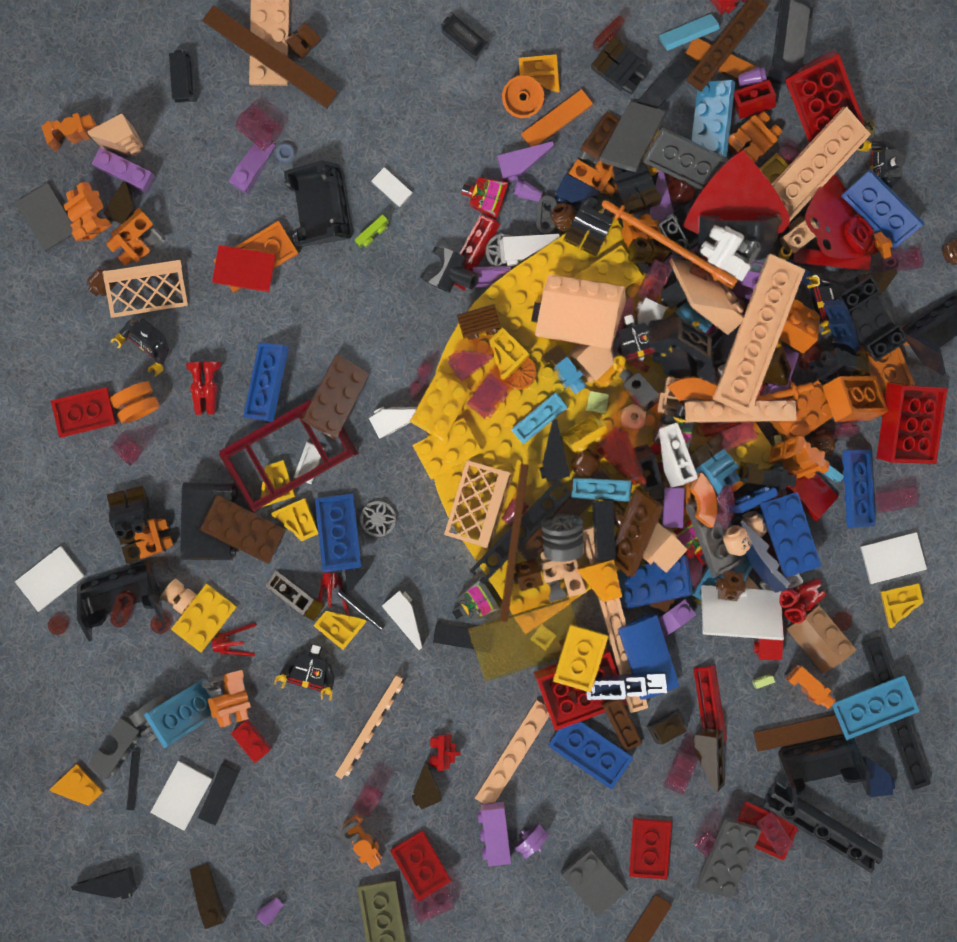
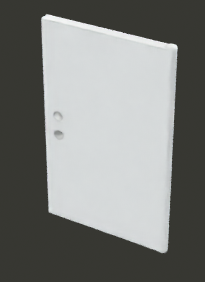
(751, 616)

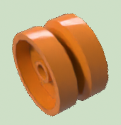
(515, 104)
(135, 402)

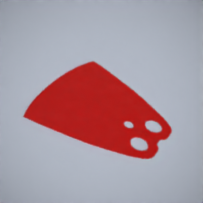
(738, 193)
(833, 211)

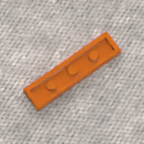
(733, 65)
(557, 119)

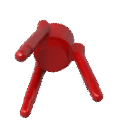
(329, 582)
(221, 643)

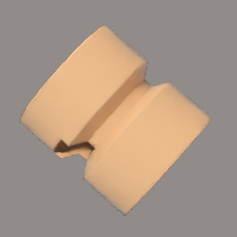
(177, 589)

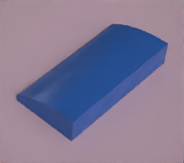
(647, 649)

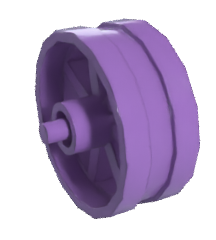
(531, 840)

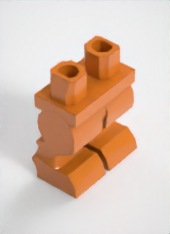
(72, 128)
(757, 134)
(83, 210)
(799, 457)

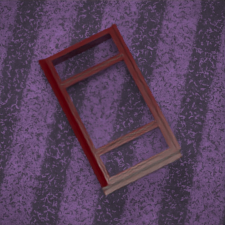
(247, 441)

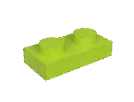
(366, 237)

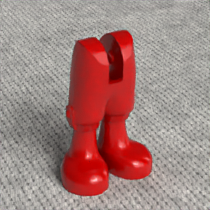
(208, 390)
(808, 599)

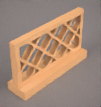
(140, 272)
(494, 509)

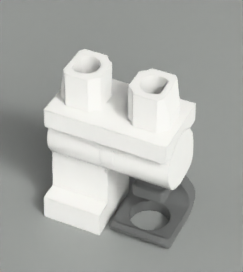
(723, 251)

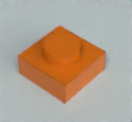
(883, 245)

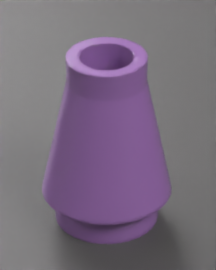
(752, 77)
(527, 191)
(268, 912)

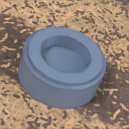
(285, 153)

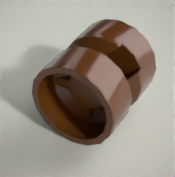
(305, 34)

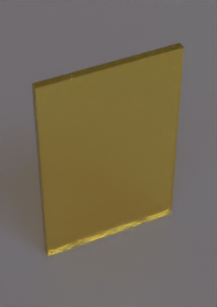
(523, 640)

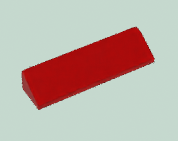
(477, 249)
(816, 257)
(711, 698)

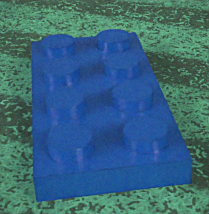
(882, 208)
(266, 382)
(859, 488)
(754, 498)
(338, 533)
(790, 535)
(655, 585)
(591, 753)

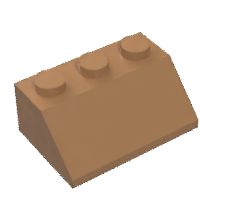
(821, 639)

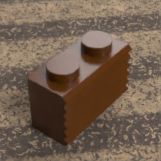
(479, 322)

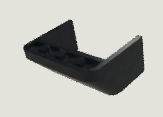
(789, 38)
(932, 331)
(98, 594)
(822, 760)

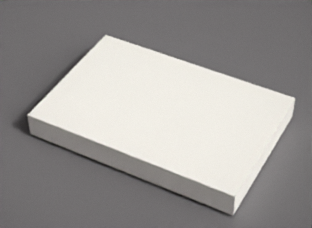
(893, 558)
(49, 578)
(181, 795)

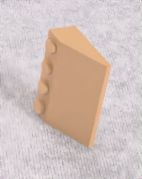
(709, 297)
(580, 311)

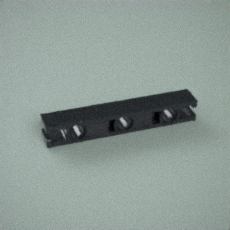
(530, 521)
(834, 836)

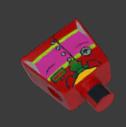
(486, 196)
(690, 541)

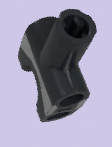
(450, 271)

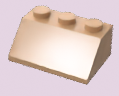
(117, 136)

